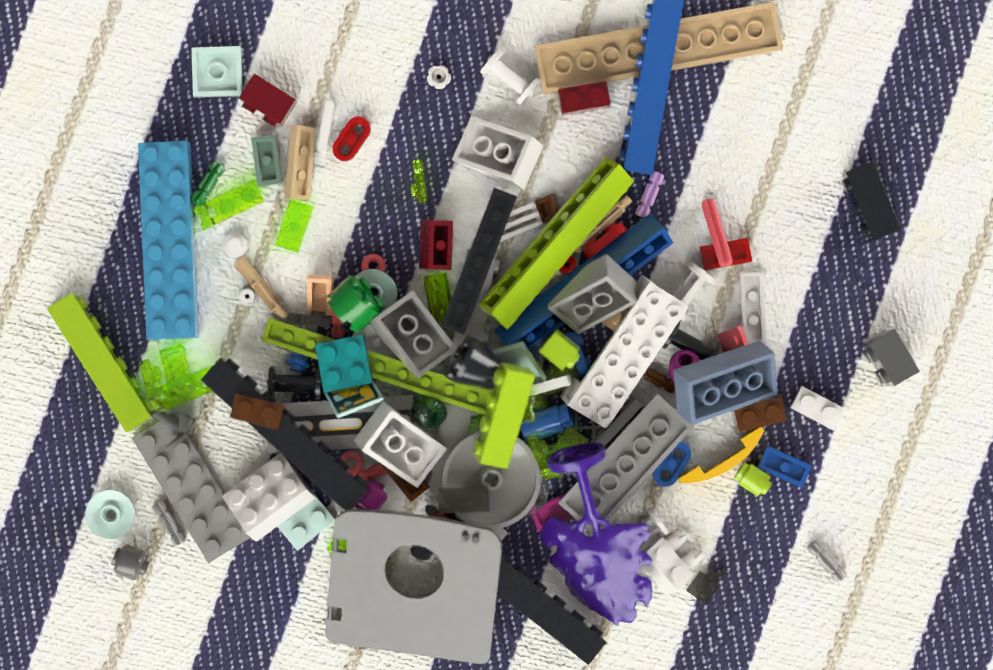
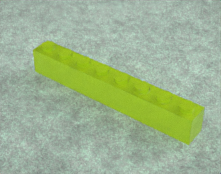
(556, 242)

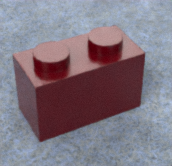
(583, 98)
(267, 100)
(436, 244)

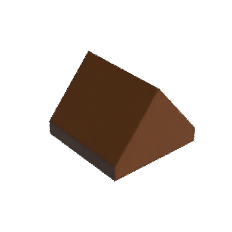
(547, 207)

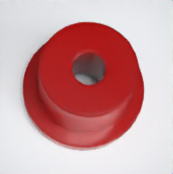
(572, 265)

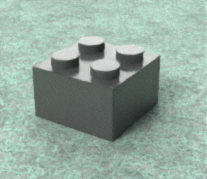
(890, 358)

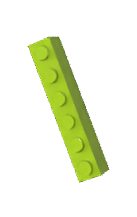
(100, 361)

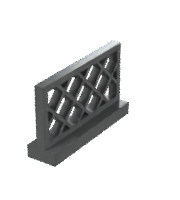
(606, 437)

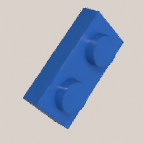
(784, 466)

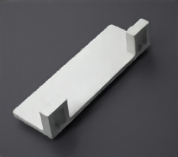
(626, 354)

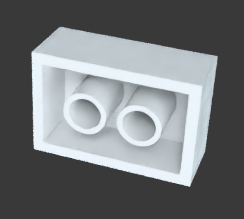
(268, 497)

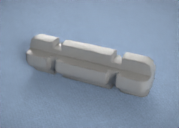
(169, 523)
(826, 561)

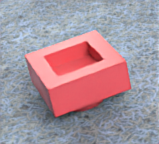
(732, 339)

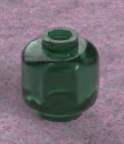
(429, 411)

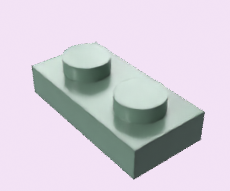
(266, 161)

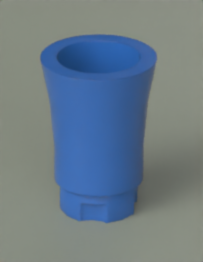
(548, 422)

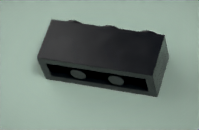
(870, 202)

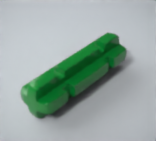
(207, 183)

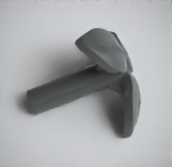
(182, 426)

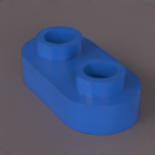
(583, 363)
(673, 465)

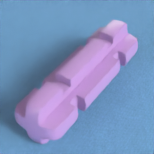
(649, 194)

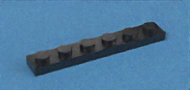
(479, 261)

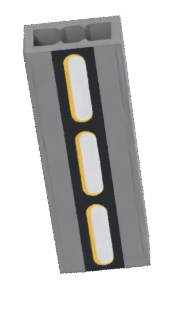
(340, 432)

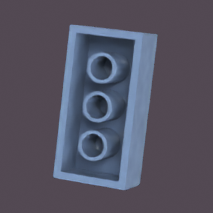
(725, 382)

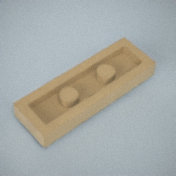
(300, 162)

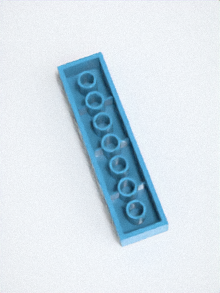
(168, 240)

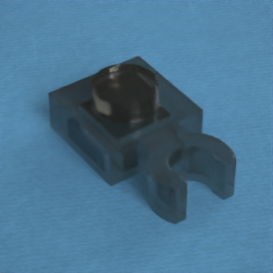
(315, 319)
(704, 585)

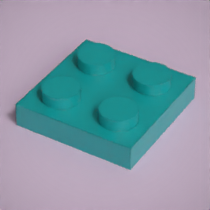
(344, 363)

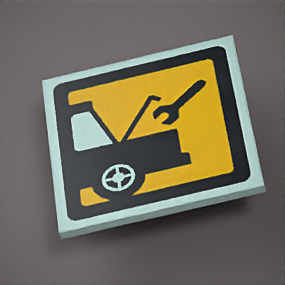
(353, 399)

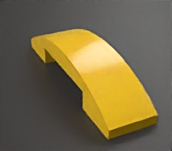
(748, 441)

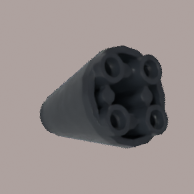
(474, 364)

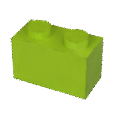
(561, 350)

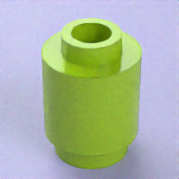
(753, 479)

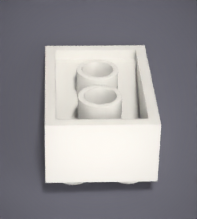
(498, 152)
(399, 444)

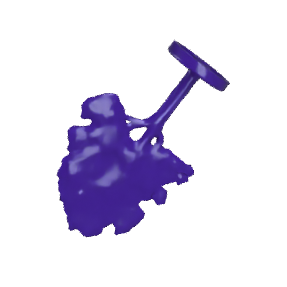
(603, 566)

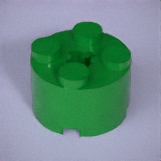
(355, 303)

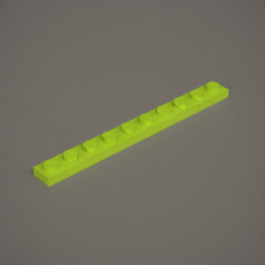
(382, 368)

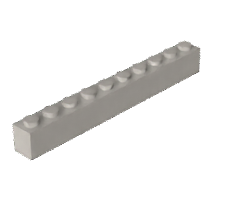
(458, 419)

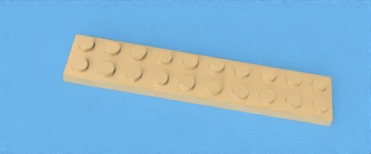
(699, 42)

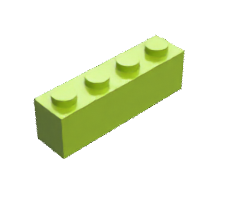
(504, 415)

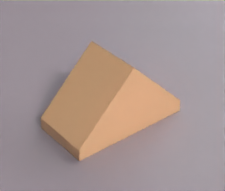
(317, 290)

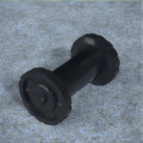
(687, 342)
(295, 383)

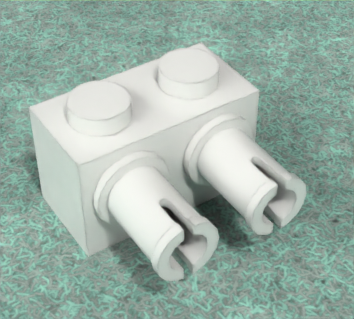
(667, 567)

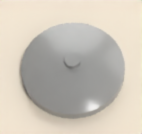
(510, 490)

